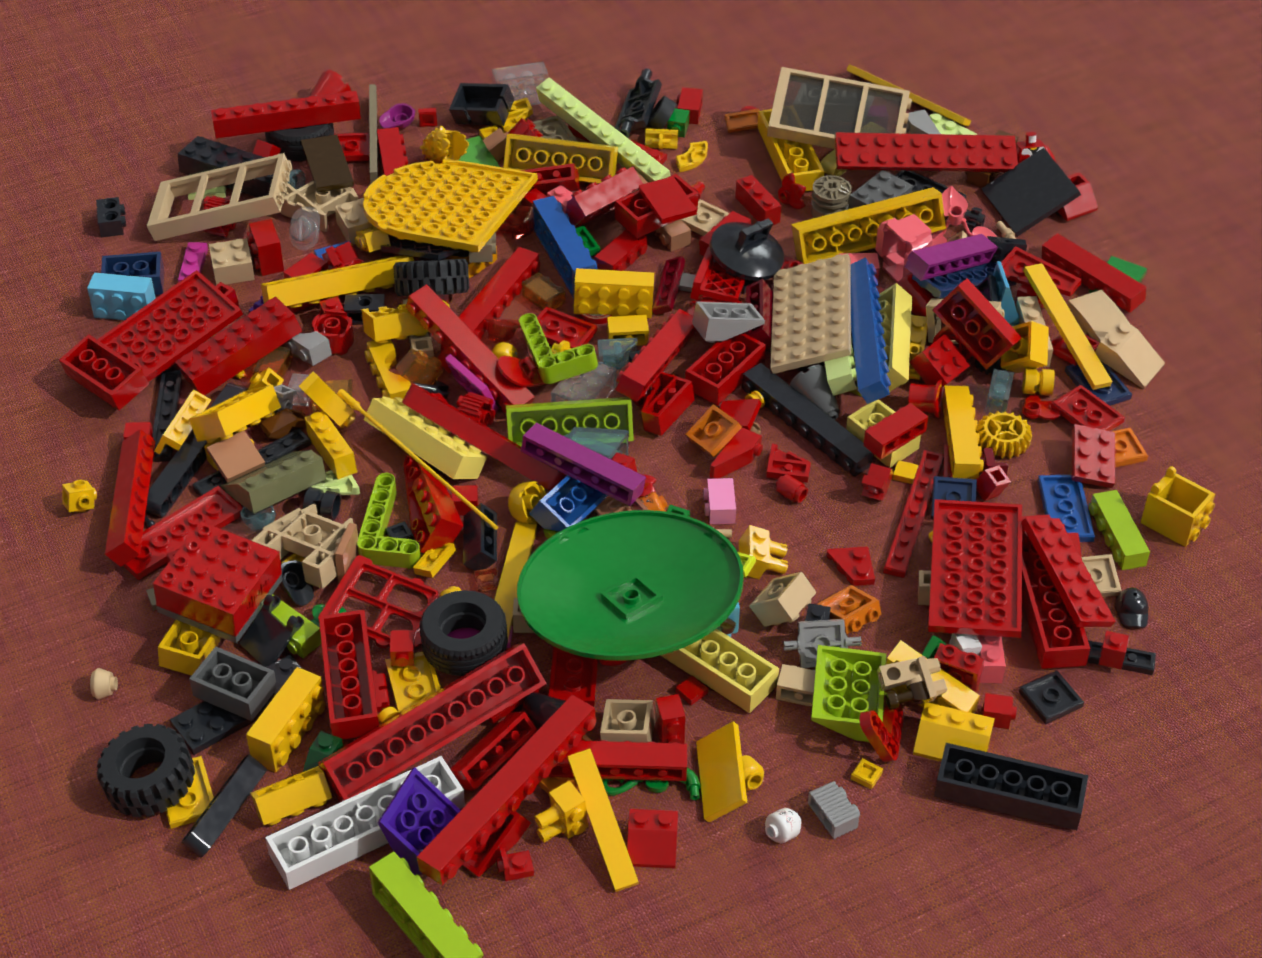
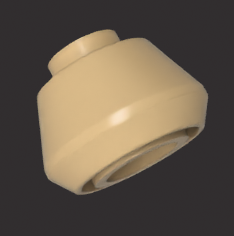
(102, 683)

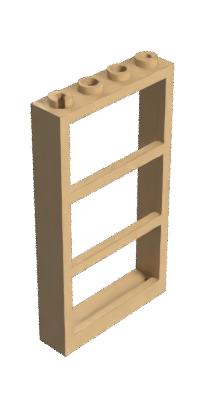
(163, 227)

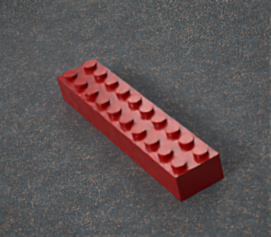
(432, 723)

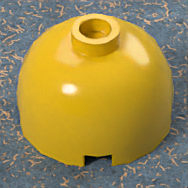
(523, 500)

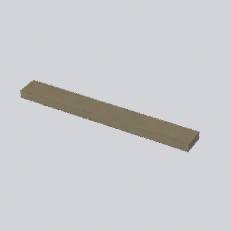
(373, 133)

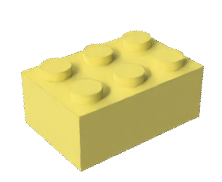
(869, 416)

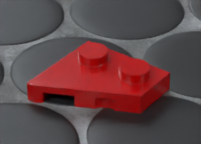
(787, 463)
(854, 564)

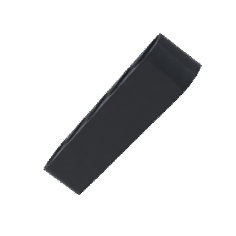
(224, 806)

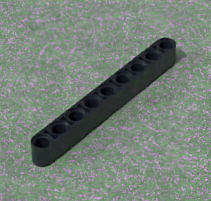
(182, 465)

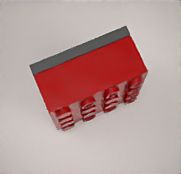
(217, 582)

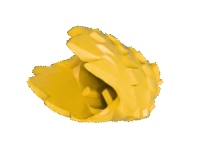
(444, 145)

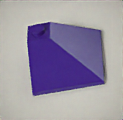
(415, 817)

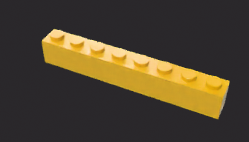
(333, 282)

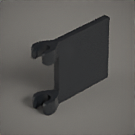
(268, 635)

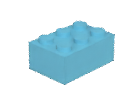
(119, 295)

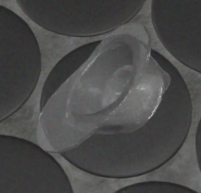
(305, 228)

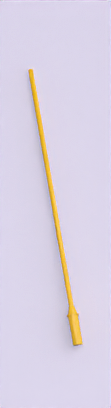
(355, 405)

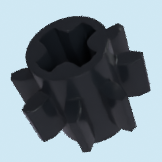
(974, 218)

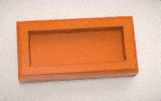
(742, 120)

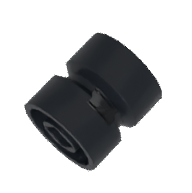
(327, 503)

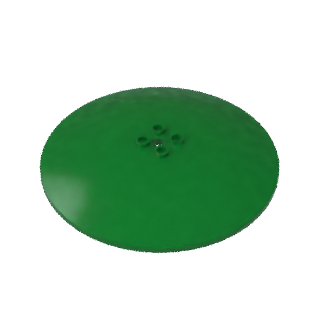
(672, 566)

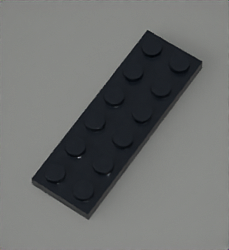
(209, 724)

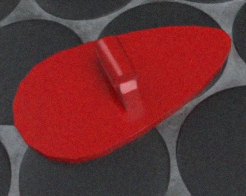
(519, 371)

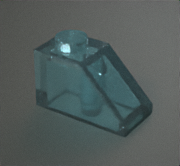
(615, 351)

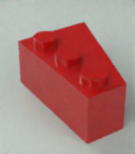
(666, 402)

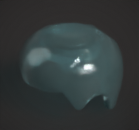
(296, 178)
(259, 519)

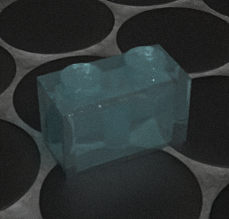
(999, 391)

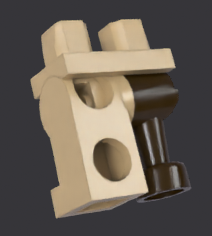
(916, 676)

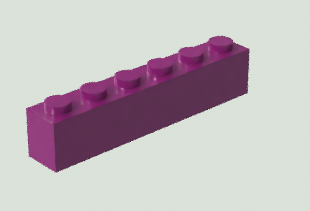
(950, 256)
(583, 464)

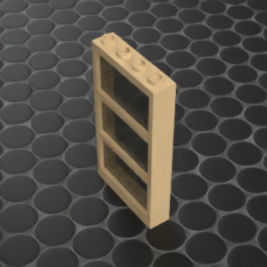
(816, 106)

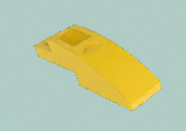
(917, 341)

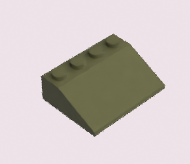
(277, 480)

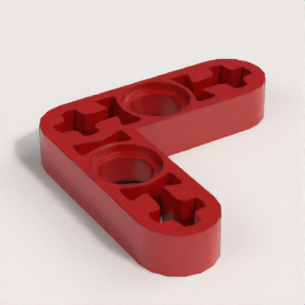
(883, 735)

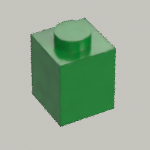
(679, 121)

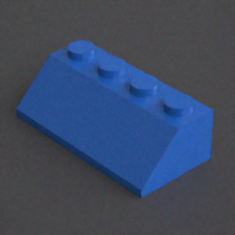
(566, 504)

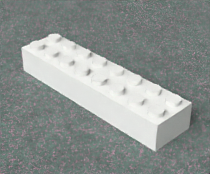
(347, 828)

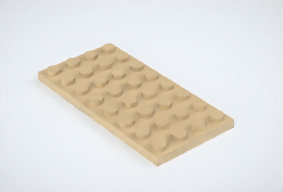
(811, 313)

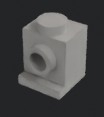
(285, 397)

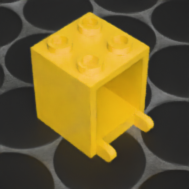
(1178, 508)

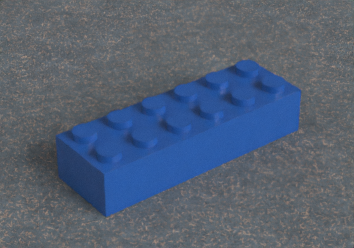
(560, 240)

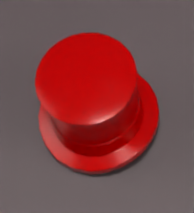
(926, 397)

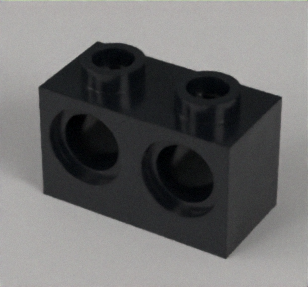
(110, 217)

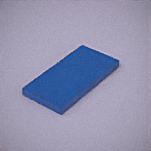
(1066, 501)

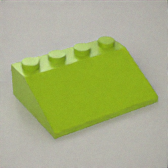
(845, 687)

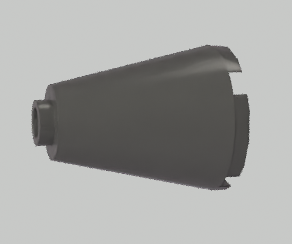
(816, 389)

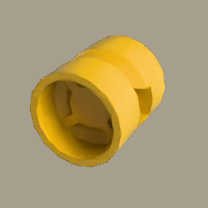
(1038, 381)

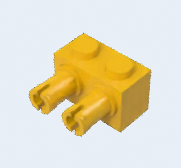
(757, 543)
(565, 815)

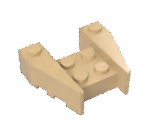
(323, 201)
(309, 537)

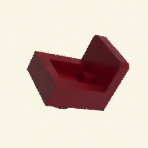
(989, 460)

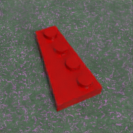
(1019, 259)

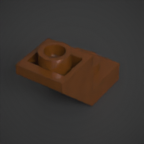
(282, 422)

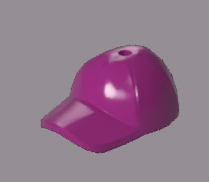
(398, 116)

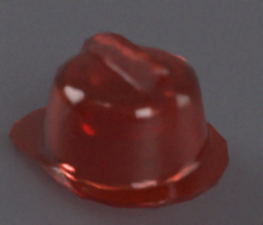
(501, 329)

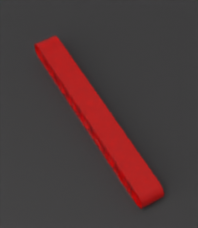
(481, 436)

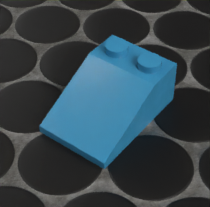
(1004, 296)

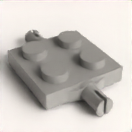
(819, 633)

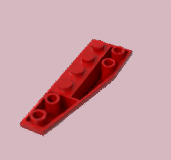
(430, 506)

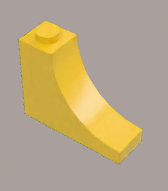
(328, 400)

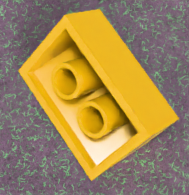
(952, 726)

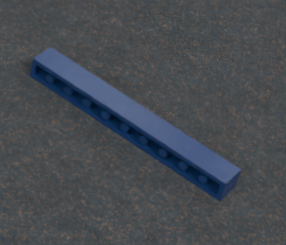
(867, 333)

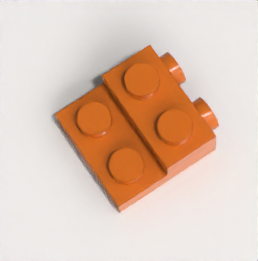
(713, 430)
(854, 607)

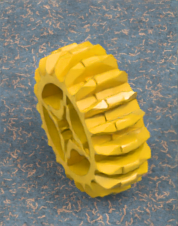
(1004, 433)

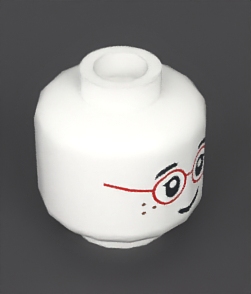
(783, 825)

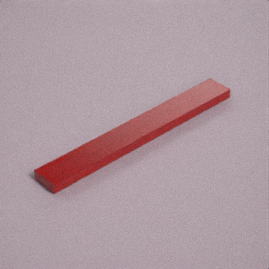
(913, 514)

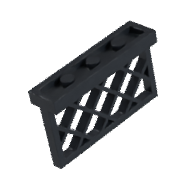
(422, 250)

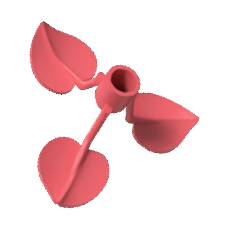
(954, 208)

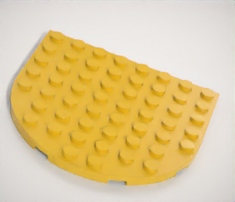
(446, 202)

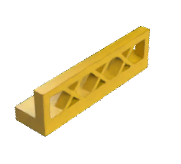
(180, 426)

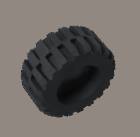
(442, 276)
(155, 790)

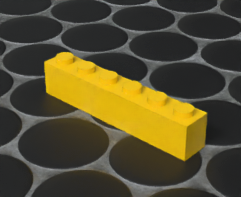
(961, 432)

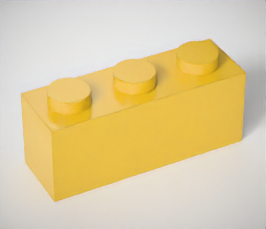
(291, 796)

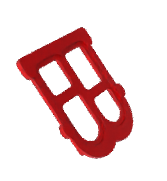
(346, 589)

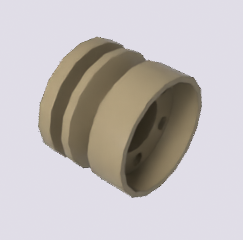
(830, 195)

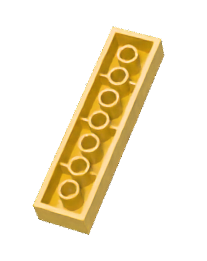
(857, 227)

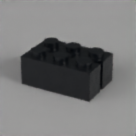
(481, 104)

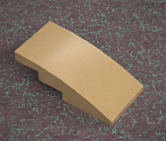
(1096, 314)

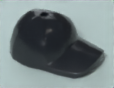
(294, 583)
(1132, 608)

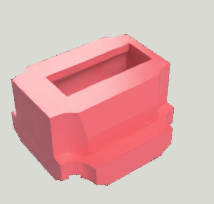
(897, 240)

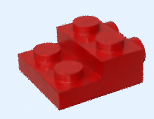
(961, 665)

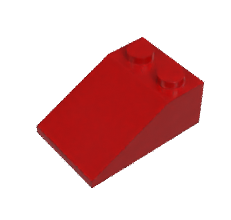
(505, 836)

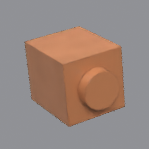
(496, 143)

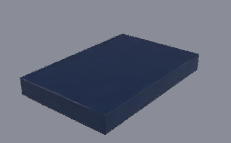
(1111, 395)

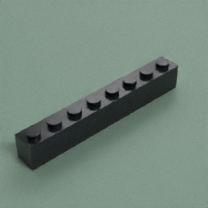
(808, 420)

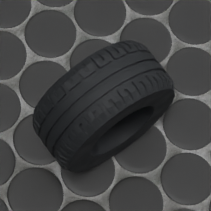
(290, 139)
(458, 611)

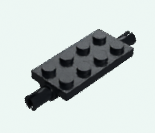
(638, 104)

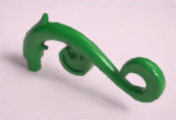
(656, 786)

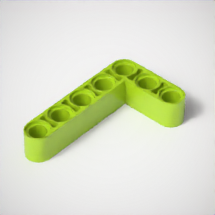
(556, 366)
(371, 540)

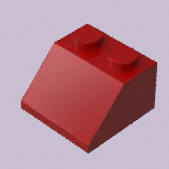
(652, 838)

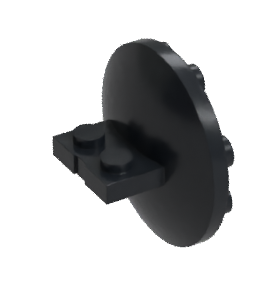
(747, 250)

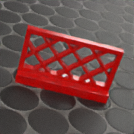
(704, 282)

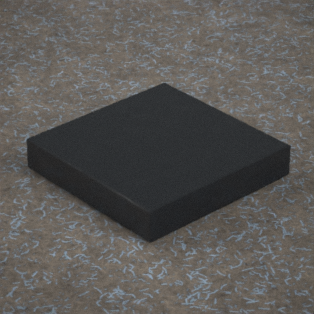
(1051, 697)

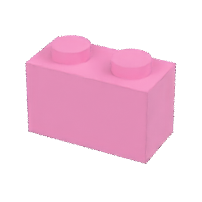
(721, 501)

